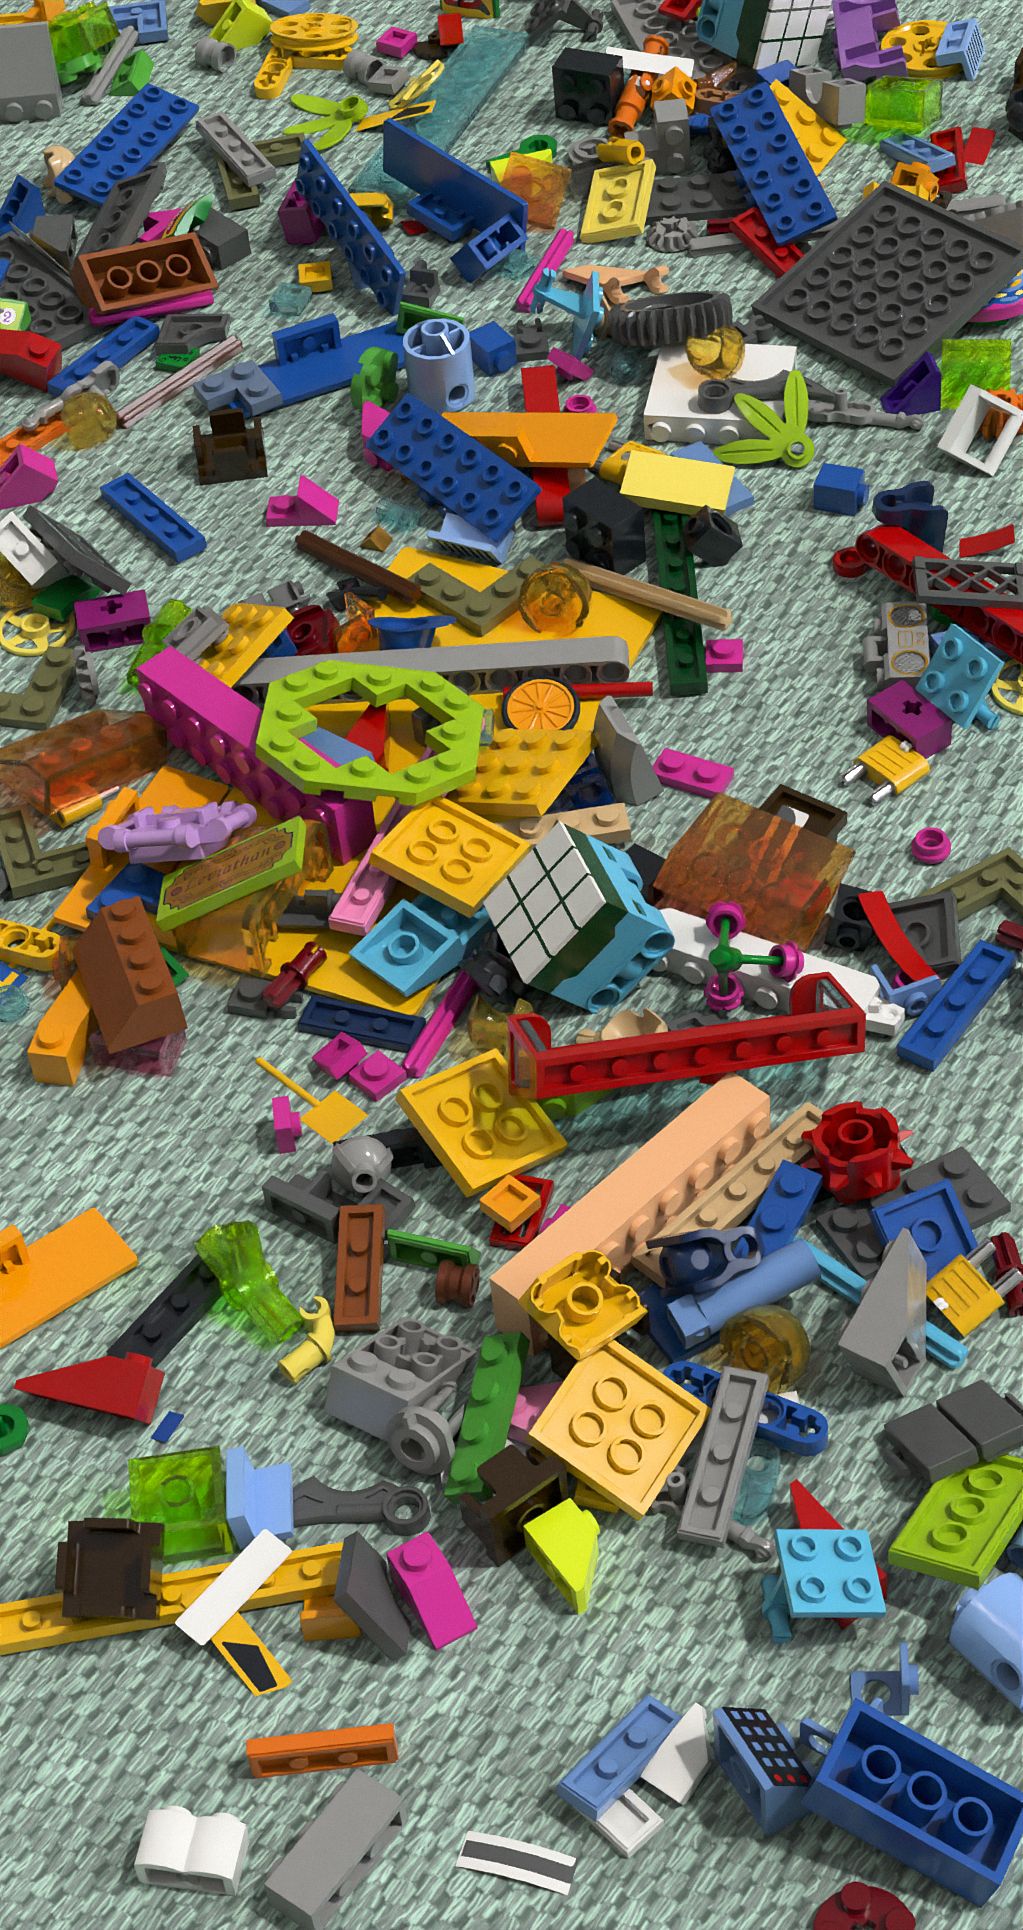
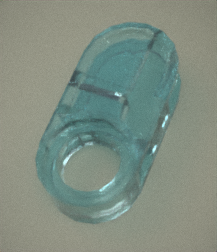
(758, 1486)

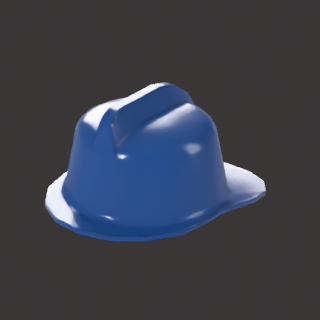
(408, 633)

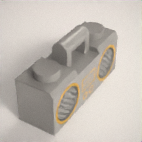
(904, 637)

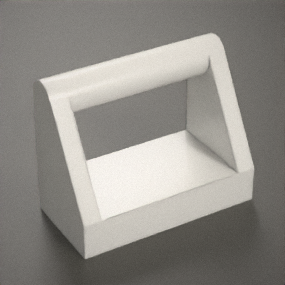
(967, 422)
(28, 553)

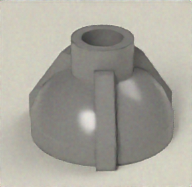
(357, 1157)

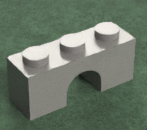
(833, 100)

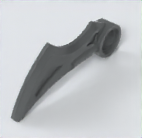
(761, 389)
(321, 1504)

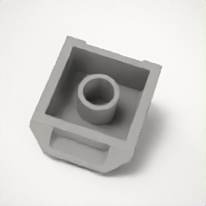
(623, 757)

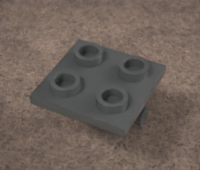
(570, 11)

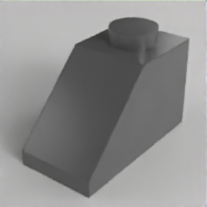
(56, 237)
(223, 240)

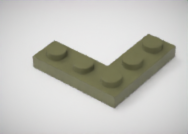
(276, 150)
(474, 609)
(43, 695)
(24, 863)
(985, 883)

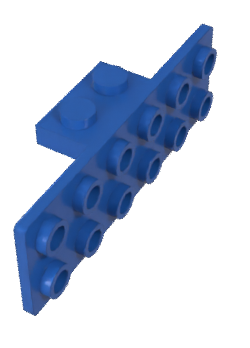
(126, 143)
(772, 165)
(451, 193)
(350, 228)
(317, 360)
(452, 468)

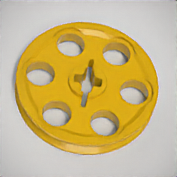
(314, 32)
(915, 45)

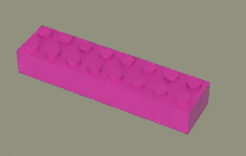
(222, 734)

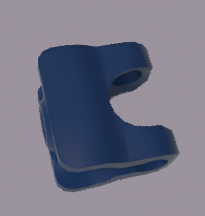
(914, 512)
(704, 1258)

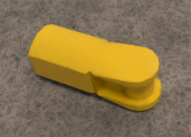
(621, 151)

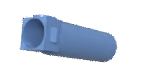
(775, 1277)

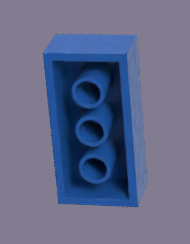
(917, 1803)

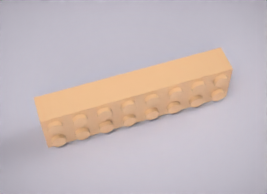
(639, 1195)

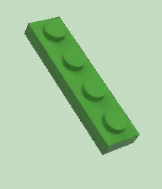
(487, 1413)

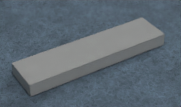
(235, 149)
(723, 1457)

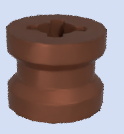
(457, 1283)

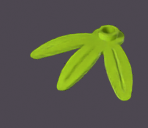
(339, 117)
(767, 422)

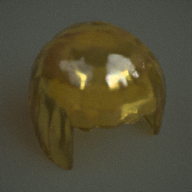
(718, 355)
(88, 419)
(489, 1028)

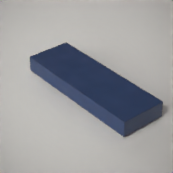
(364, 1023)

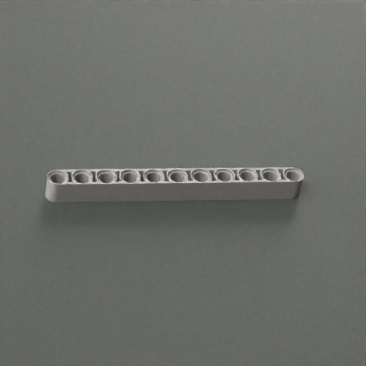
(472, 667)

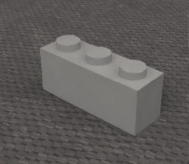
(335, 1851)

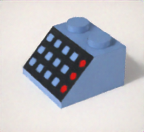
(762, 1765)

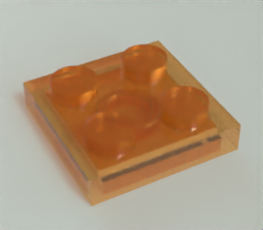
(538, 184)

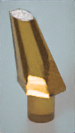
(716, 77)

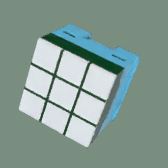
(764, 30)
(579, 920)

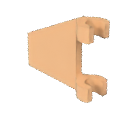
(613, 278)

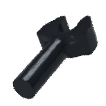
(364, 593)

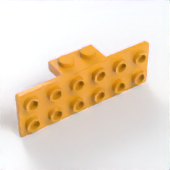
(539, 438)
(166, 789)
(56, 1271)

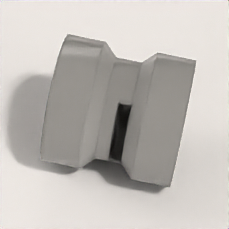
(214, 53)
(361, 65)

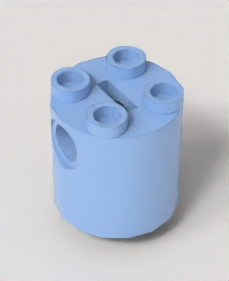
(439, 364)
(990, 1634)

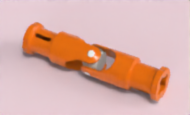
(636, 91)

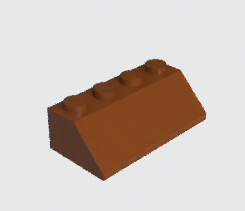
(142, 274)
(127, 977)

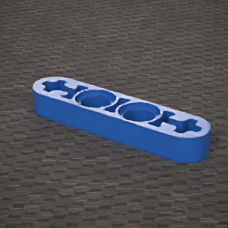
(802, 1418)

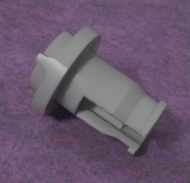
(423, 1436)

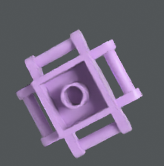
(177, 832)

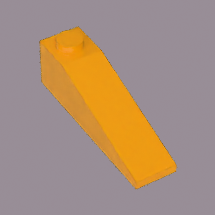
(63, 1036)

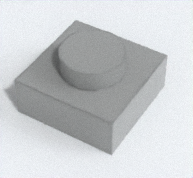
(388, 79)

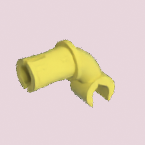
(315, 1347)

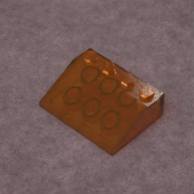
(83, 757)
(760, 862)

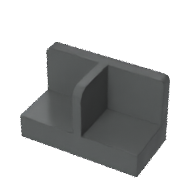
(307, 1203)

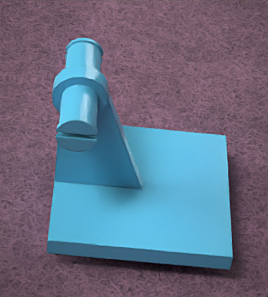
(584, 307)
(961, 679)
(821, 1577)

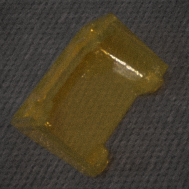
(241, 930)

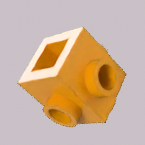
(672, 86)
(914, 175)

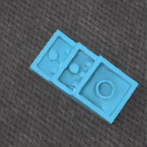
(420, 943)

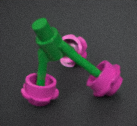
(724, 989)

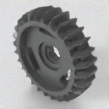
(669, 317)

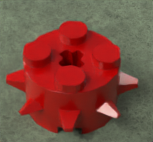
(857, 1151)

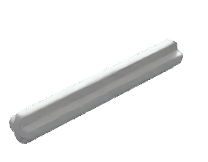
(110, 67)

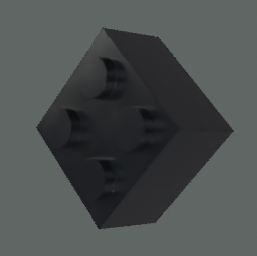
(587, 85)
(604, 528)

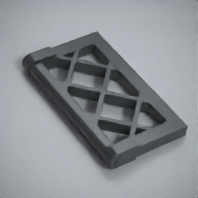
(956, 595)

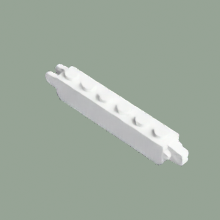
(691, 961)

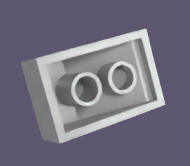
(28, 73)

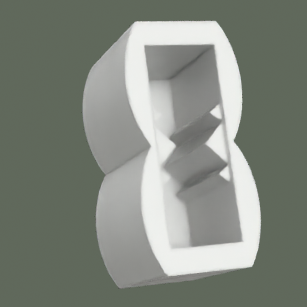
(192, 1851)

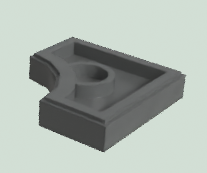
(189, 331)
(931, 928)
(367, 1598)

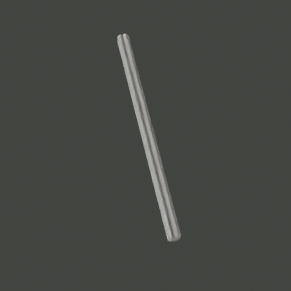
(730, 242)

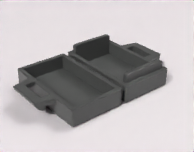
(954, 1435)

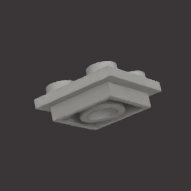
(197, 633)

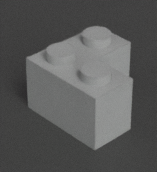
(669, 140)

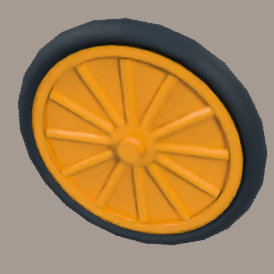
(541, 704)

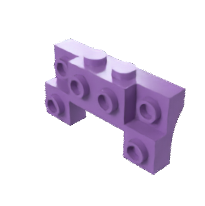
(857, 39)

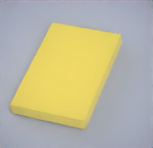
(618, 202)
(676, 483)

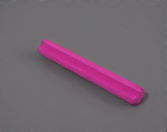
(551, 259)
(157, 309)
(439, 1025)

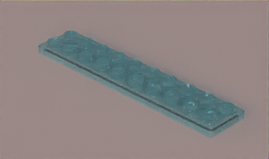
(459, 93)

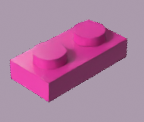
(692, 773)

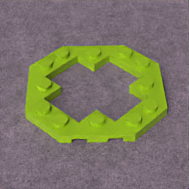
(362, 779)

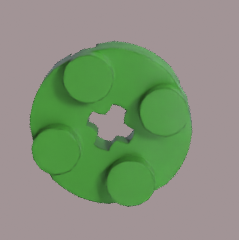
(70, 69)
(375, 379)

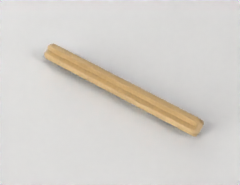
(654, 596)

